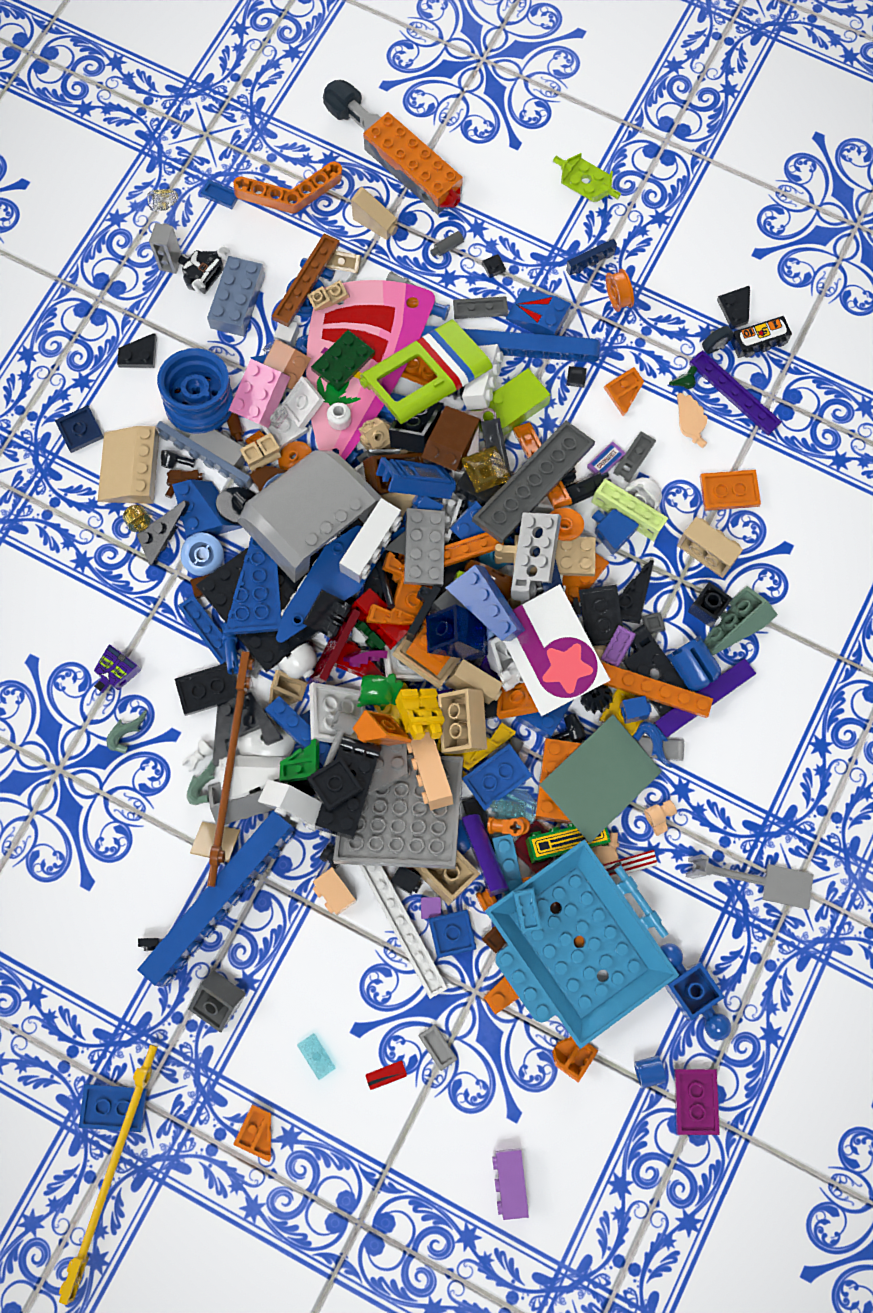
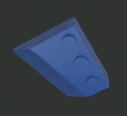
(202, 511)

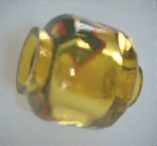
(136, 518)

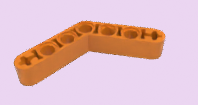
(330, 174)

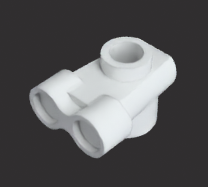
(510, 677)

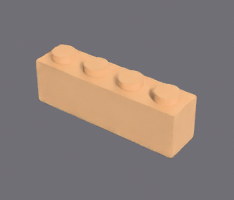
(431, 772)

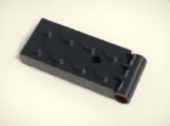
(362, 761)

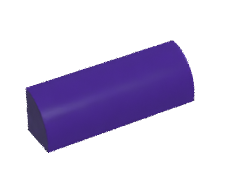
(484, 855)

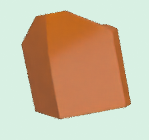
(572, 1059)

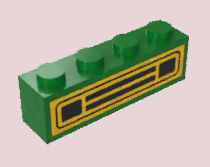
(559, 841)

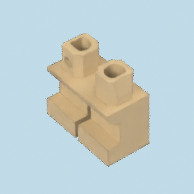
(263, 454)

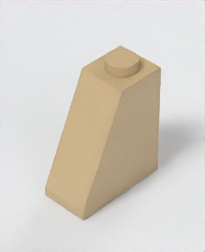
(373, 214)
(469, 676)

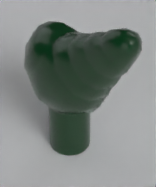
(685, 380)

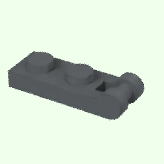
(635, 456)

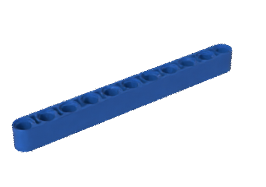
(535, 345)

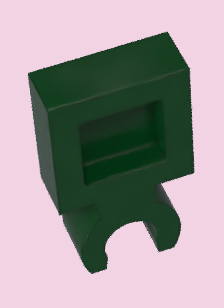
(372, 639)

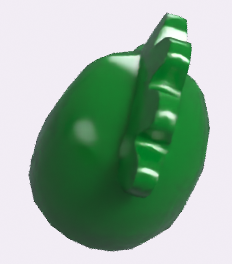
(379, 690)

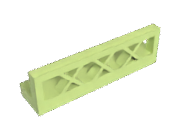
(631, 507)

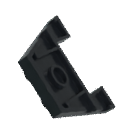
(252, 719)

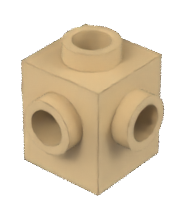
(374, 433)

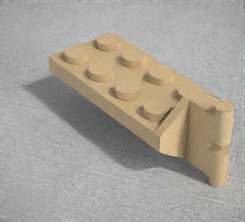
(572, 556)

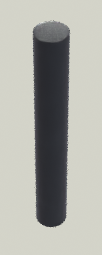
(385, 585)

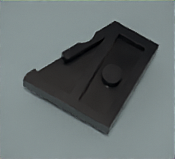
(138, 353)

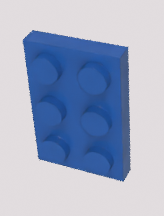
(497, 777)
(106, 1107)

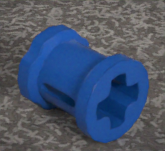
(440, 310)

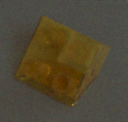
(486, 469)

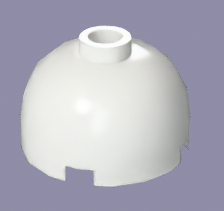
(646, 491)
(300, 662)

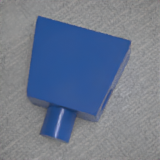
(614, 529)

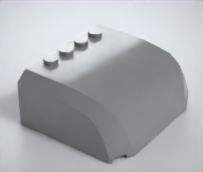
(307, 509)

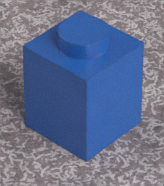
(635, 709)

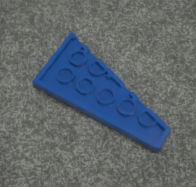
(256, 596)

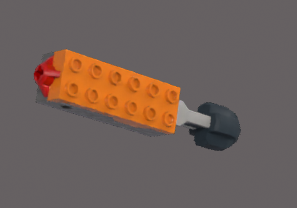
(397, 149)

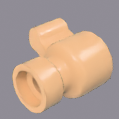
(657, 815)

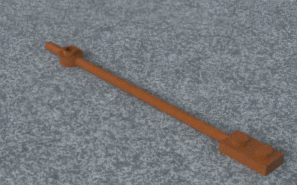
(244, 683)

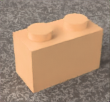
(333, 891)

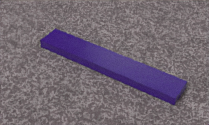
(735, 393)
(717, 690)

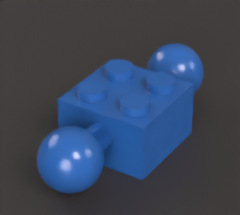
(696, 993)

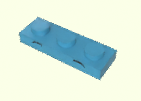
(508, 861)

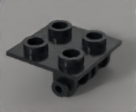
(327, 614)

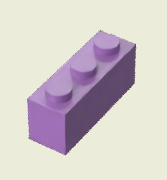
(510, 1184)

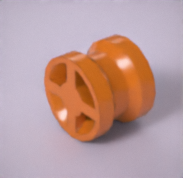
(485, 900)

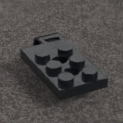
(650, 657)

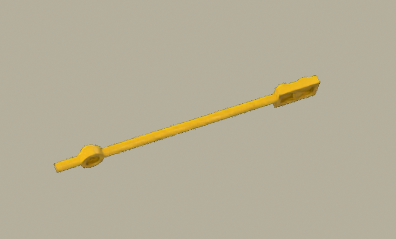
(77, 1265)

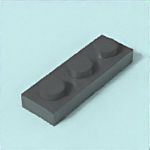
(480, 307)

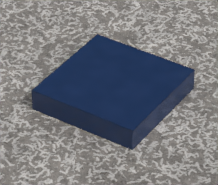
(79, 429)

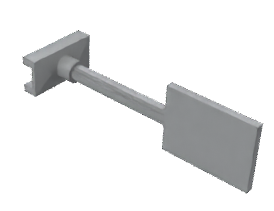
(780, 883)

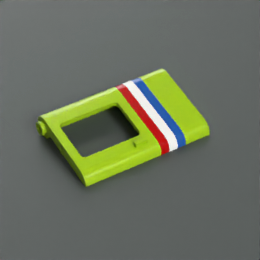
(447, 353)

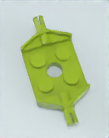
(576, 169)

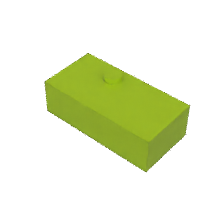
(517, 401)

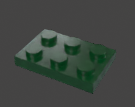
(343, 360)

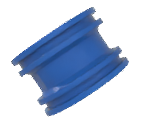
(200, 403)

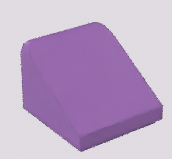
(430, 907)

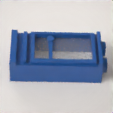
(416, 478)

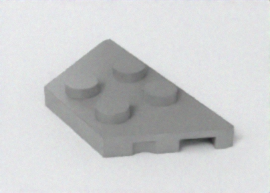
(391, 767)

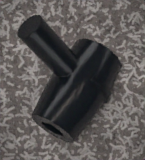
(574, 727)

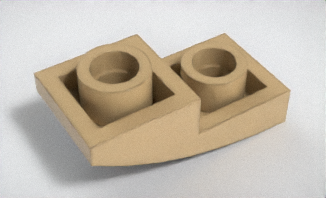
(327, 297)

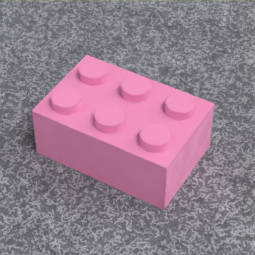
(259, 393)

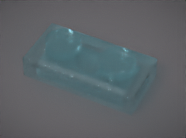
(316, 1056)

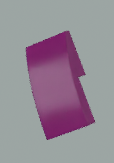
(361, 657)

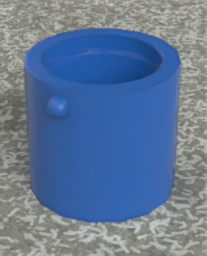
(650, 1072)

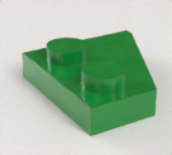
(300, 764)

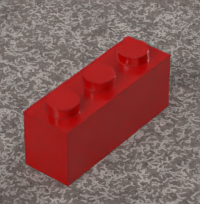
(388, 633)

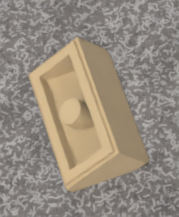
(345, 262)

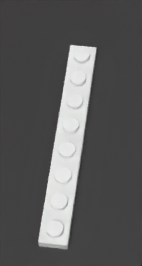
(404, 929)

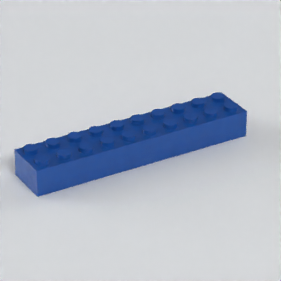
(216, 901)

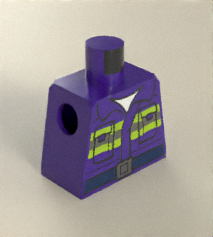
(114, 670)

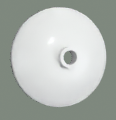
(253, 745)

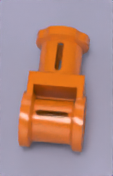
(508, 826)

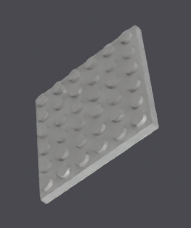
(402, 829)

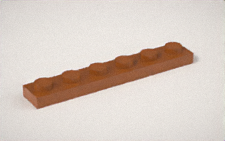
(305, 280)

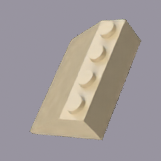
(129, 465)

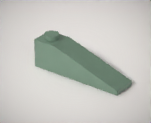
(746, 616)

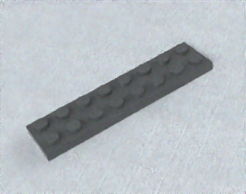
(533, 481)

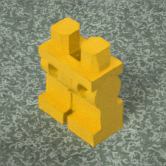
(420, 712)

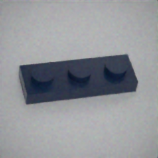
(591, 257)

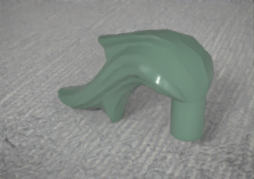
(120, 730)
(196, 785)

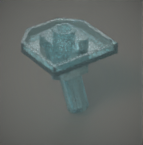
(514, 805)

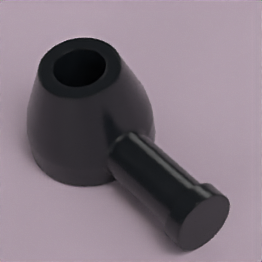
(170, 459)

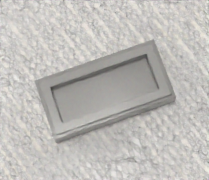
(437, 1047)

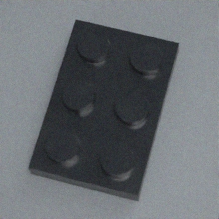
(600, 613)
(206, 689)

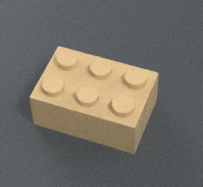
(709, 546)
(464, 721)

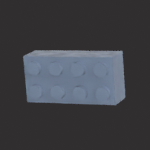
(236, 296)

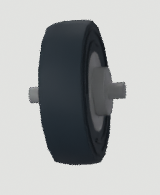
(717, 339)

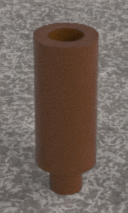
(235, 427)

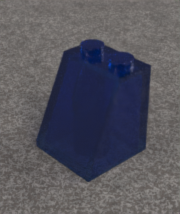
(456, 634)

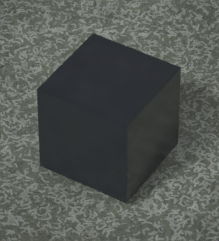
(710, 604)

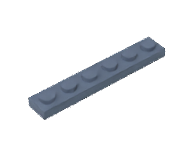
(210, 459)

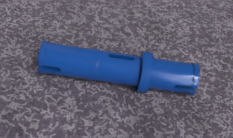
(229, 643)

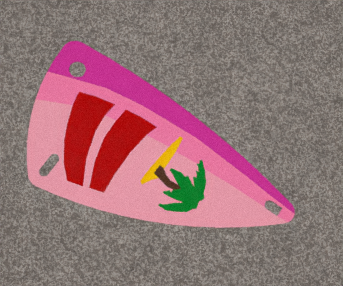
(385, 323)

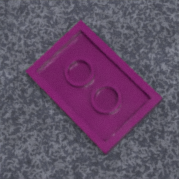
(696, 1102)

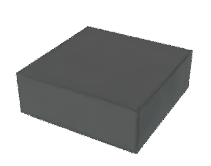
(653, 623)

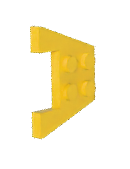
(470, 759)

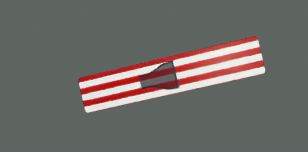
(632, 863)

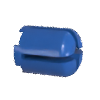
(695, 664)

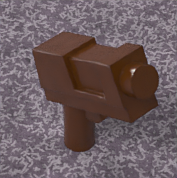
(178, 476)

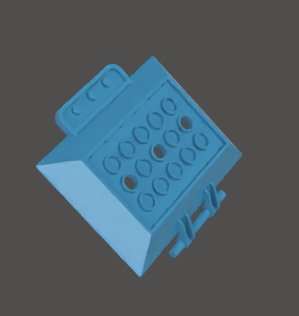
(562, 979)

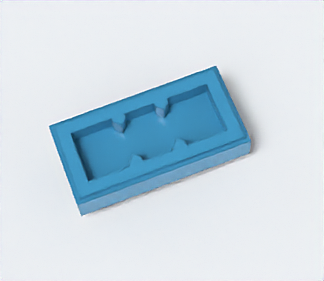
(527, 910)

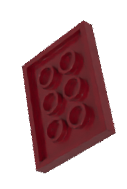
(333, 649)

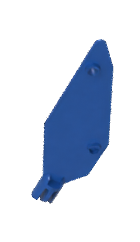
(326, 576)

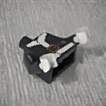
(202, 268)

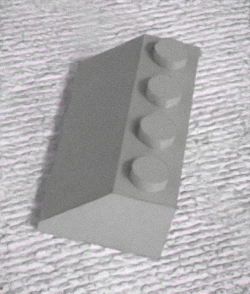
(237, 808)

